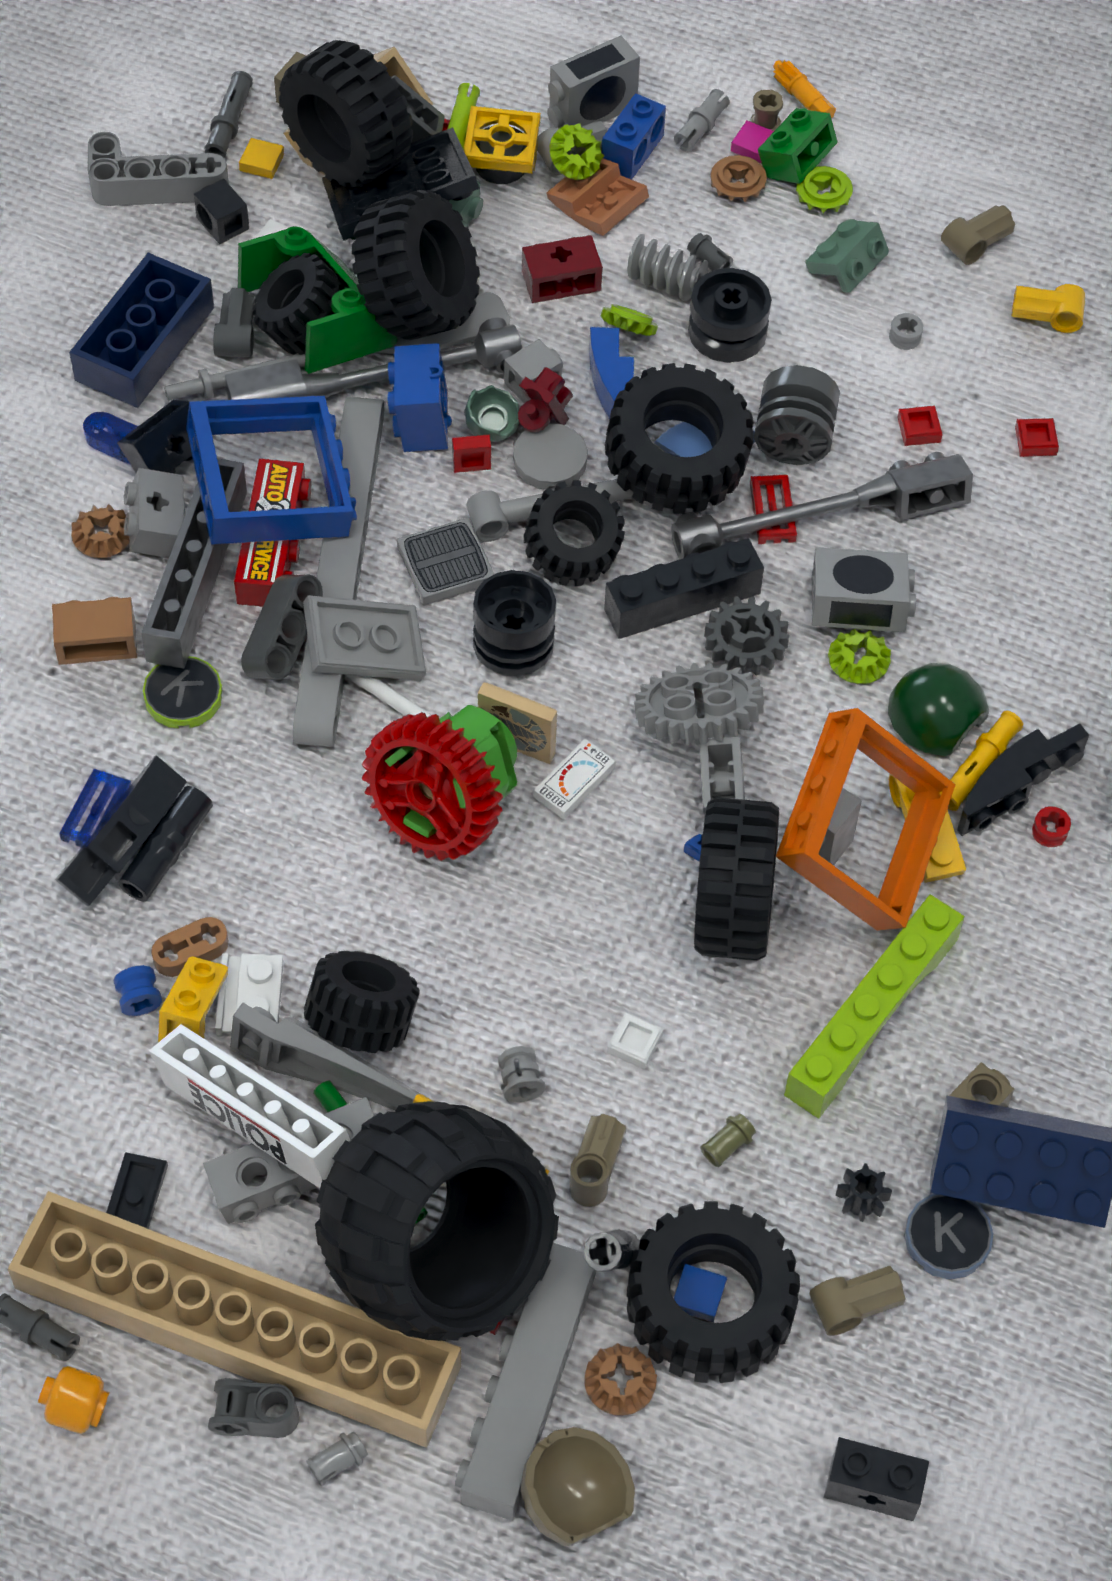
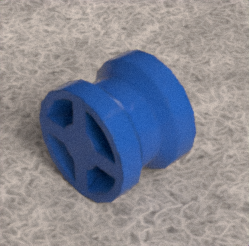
(137, 990)

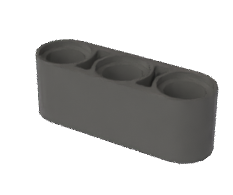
(279, 628)

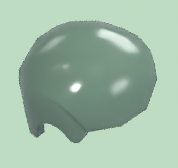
(492, 413)

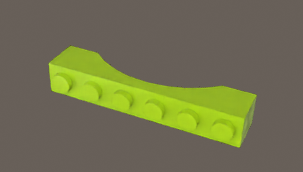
(847, 1036)

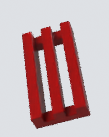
(775, 533)

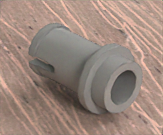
(337, 1457)

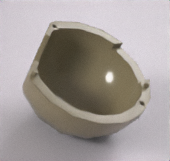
(576, 1486)

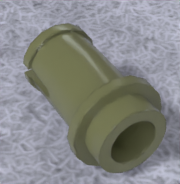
(728, 1139)

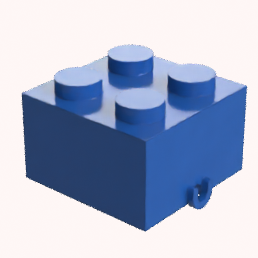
(419, 397)

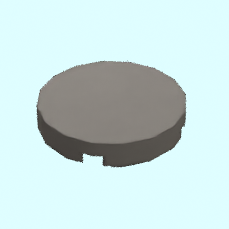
(550, 456)

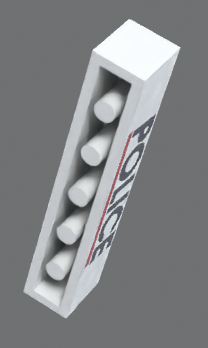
(249, 1104)

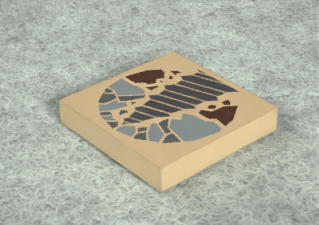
(529, 721)

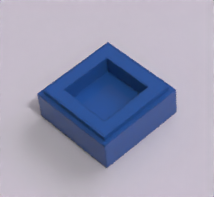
(700, 1292)

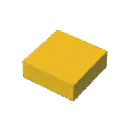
(261, 158)

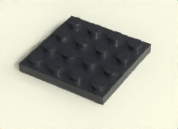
(431, 165)

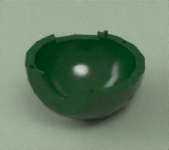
(936, 707)

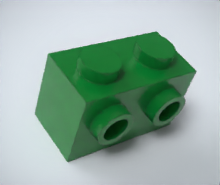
(797, 145)

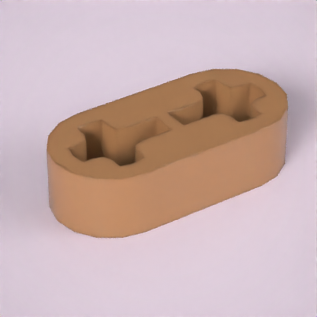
(189, 942)

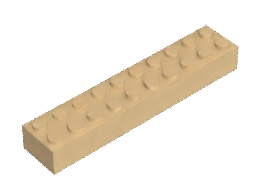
(235, 1318)

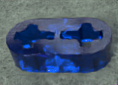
(103, 440)

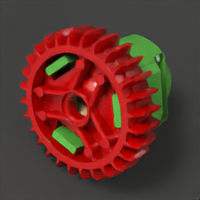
(441, 779)

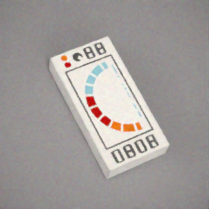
(574, 779)

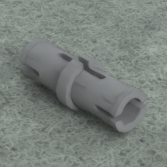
(701, 120)

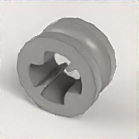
(908, 322)

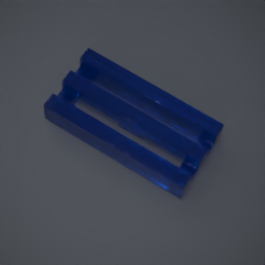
(111, 781)

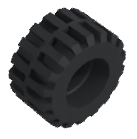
(293, 296)
(586, 507)
(361, 1001)

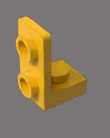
(191, 996)

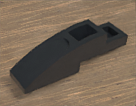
(1010, 777)
(122, 831)

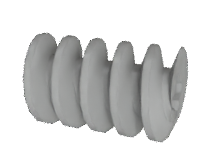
(664, 270)

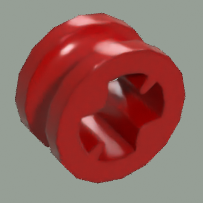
(1062, 826)

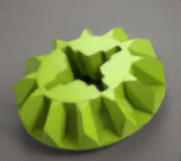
(573, 165)
(819, 179)
(629, 320)
(870, 667)

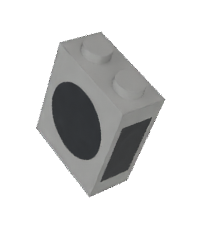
(593, 84)
(862, 589)

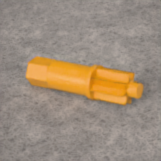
(798, 85)

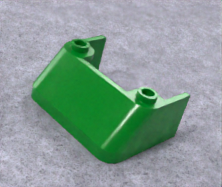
(330, 339)

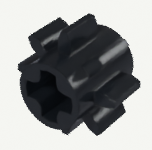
(863, 1203)

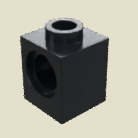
(221, 211)

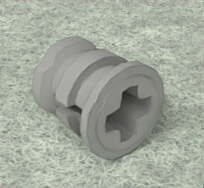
(511, 1074)

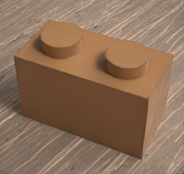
(94, 630)

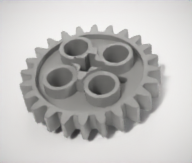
(728, 698)

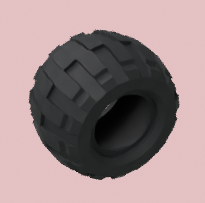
(479, 1255)

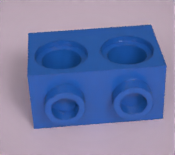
(634, 134)

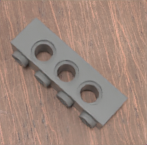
(233, 1171)

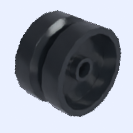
(729, 315)

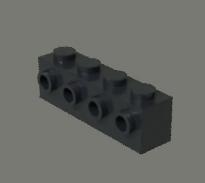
(683, 588)

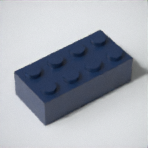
(142, 330)
(1023, 1161)

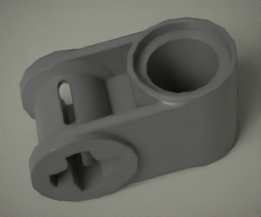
(243, 1409)

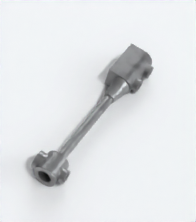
(284, 379)
(909, 489)

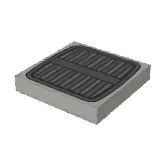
(445, 560)

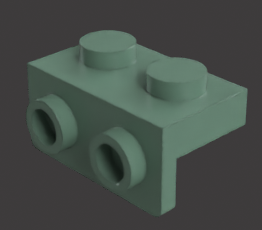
(850, 253)

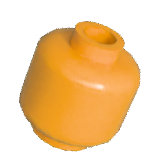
(73, 1399)

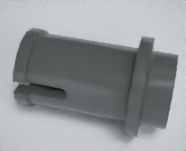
(704, 249)

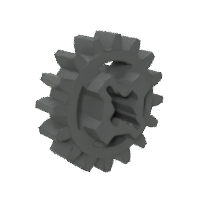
(746, 635)

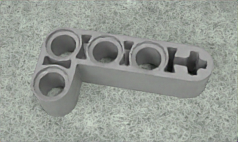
(148, 178)

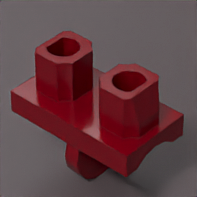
(545, 397)

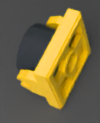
(502, 151)

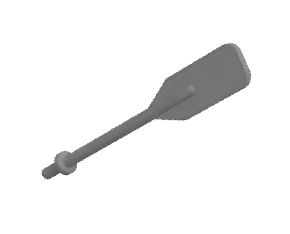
(487, 307)

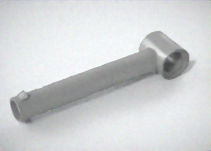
(491, 516)

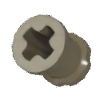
(767, 107)

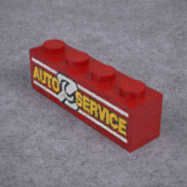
(259, 564)

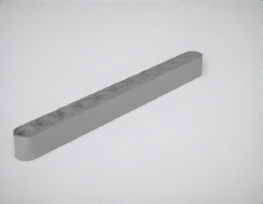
(340, 568)

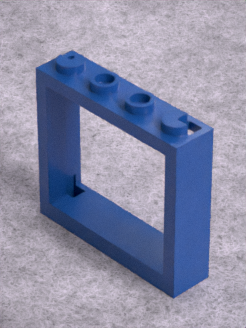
(262, 416)

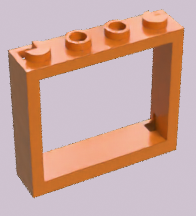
(816, 802)

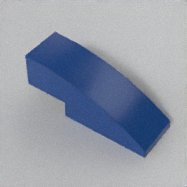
(606, 367)

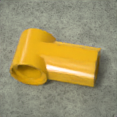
(1060, 306)

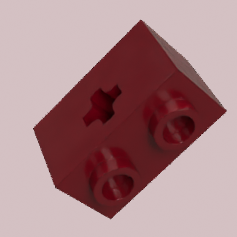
(561, 268)

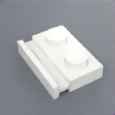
(250, 980)

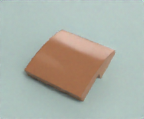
(600, 199)

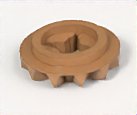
(738, 167)
(100, 544)
(605, 1392)

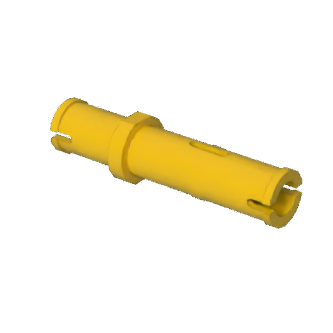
(988, 748)

